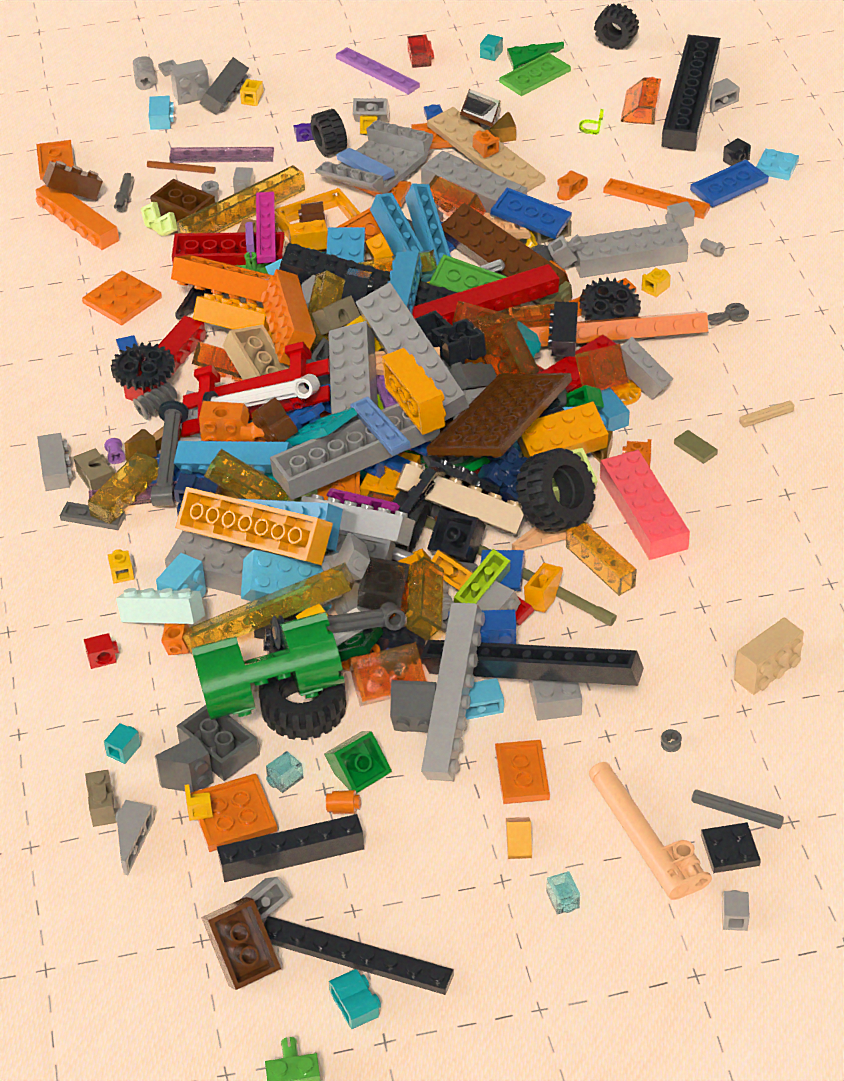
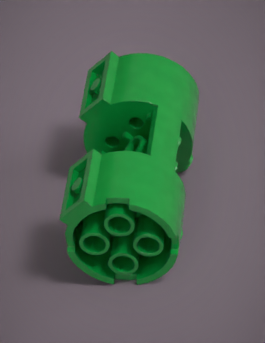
(308, 654)

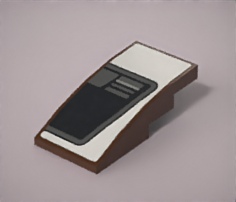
(480, 107)

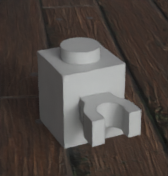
(563, 251)

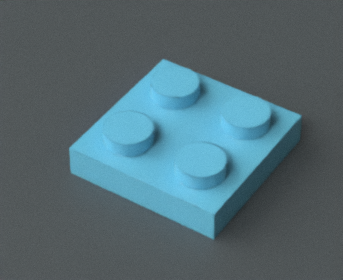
(778, 164)

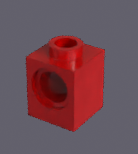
(101, 650)

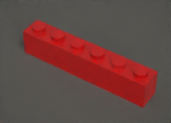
(181, 343)

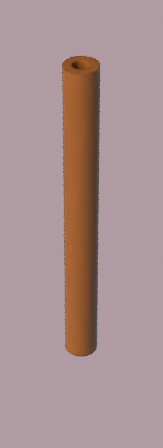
(181, 167)

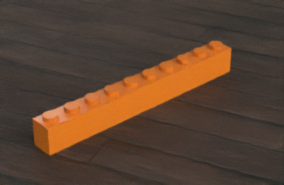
(633, 327)

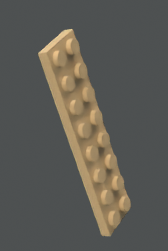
(459, 133)

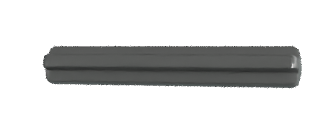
(737, 809)

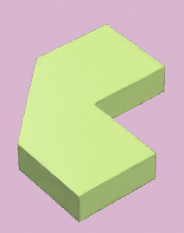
(152, 219)

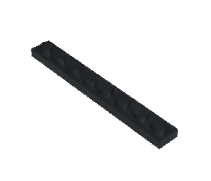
(359, 955)

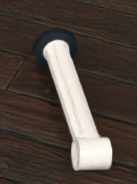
(264, 394)

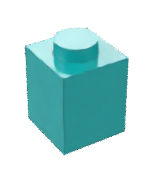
(491, 47)
(122, 743)

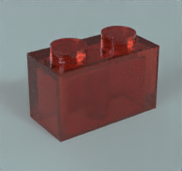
(420, 51)

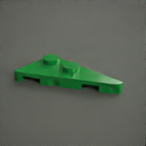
(524, 54)

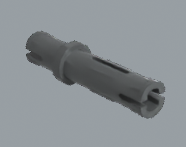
(123, 196)

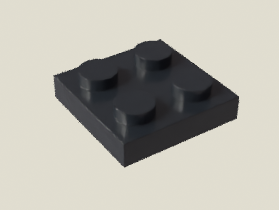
(730, 847)

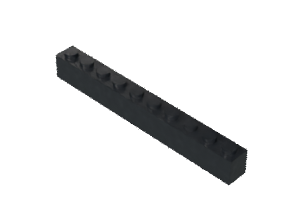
(547, 663)

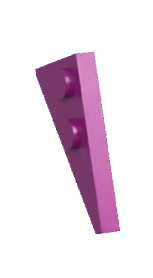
(361, 499)

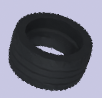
(418, 516)

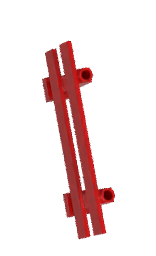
(296, 352)

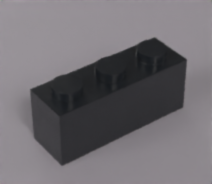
(563, 328)

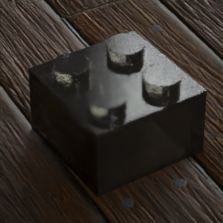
(383, 583)

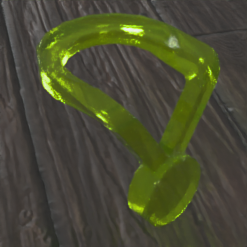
(591, 131)

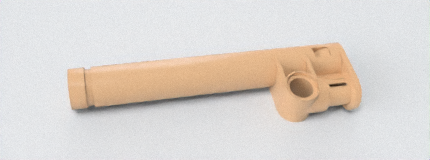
(673, 865)

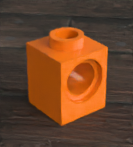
(173, 638)

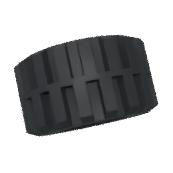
(609, 33)
(328, 132)

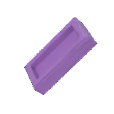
(250, 238)

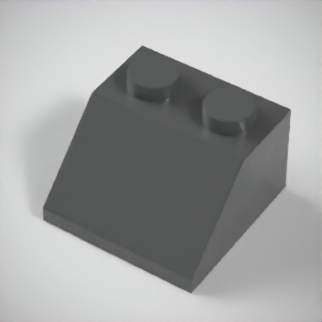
(411, 705)
(185, 765)

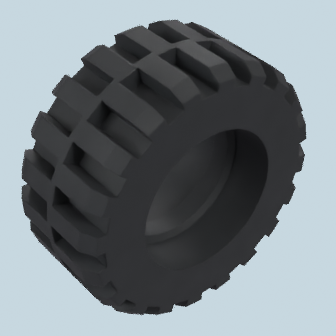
(537, 492)
(304, 718)

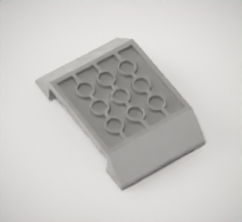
(389, 144)

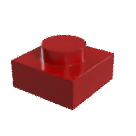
(523, 612)

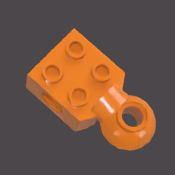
(228, 423)

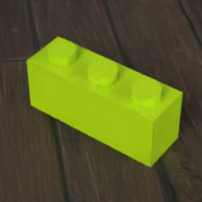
(491, 569)

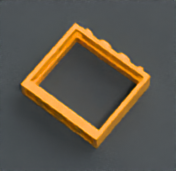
(289, 213)

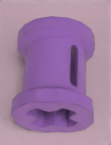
(115, 453)

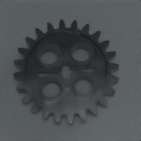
(609, 300)
(130, 363)

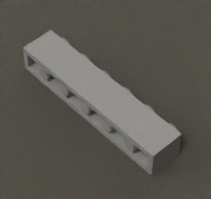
(369, 521)

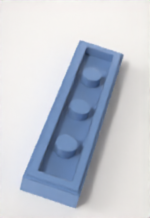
(360, 161)
(380, 426)

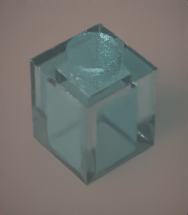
(284, 772)
(563, 893)

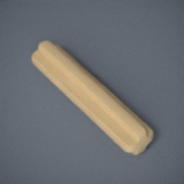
(767, 413)

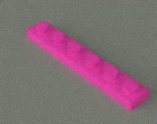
(265, 227)

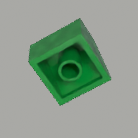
(358, 761)

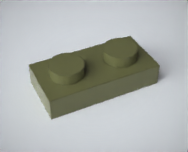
(563, 295)

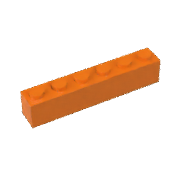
(78, 216)

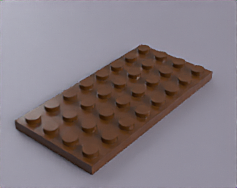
(499, 415)

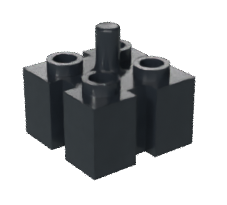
(459, 342)

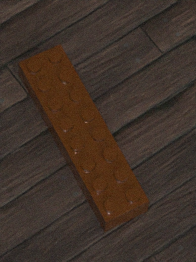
(488, 242)

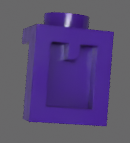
(303, 132)

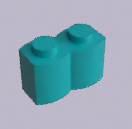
(354, 998)

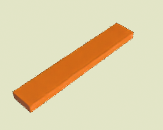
(652, 196)

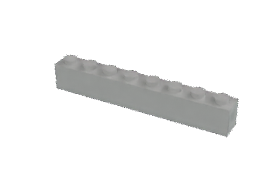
(452, 692)

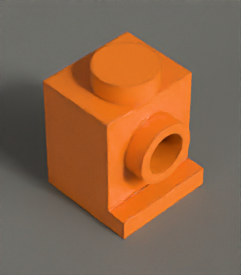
(482, 140)
(643, 447)

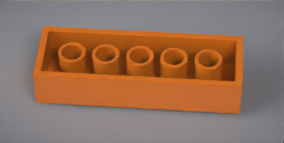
(219, 277)
(287, 313)

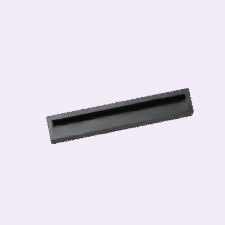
(290, 848)

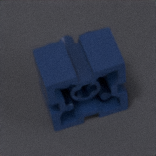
(503, 473)
(192, 481)

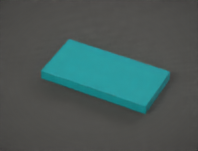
(321, 427)

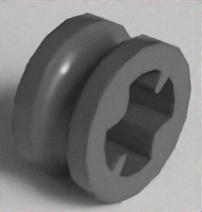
(675, 744)

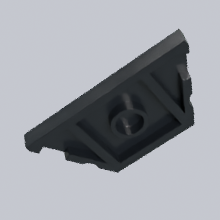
(465, 475)

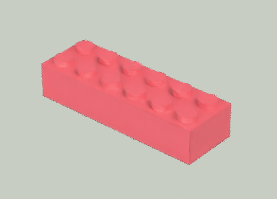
(644, 504)

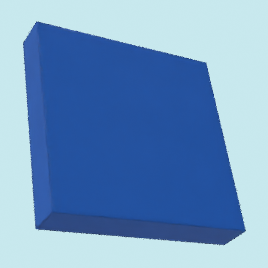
(514, 577)

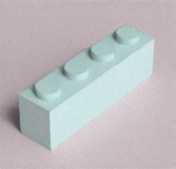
(160, 606)

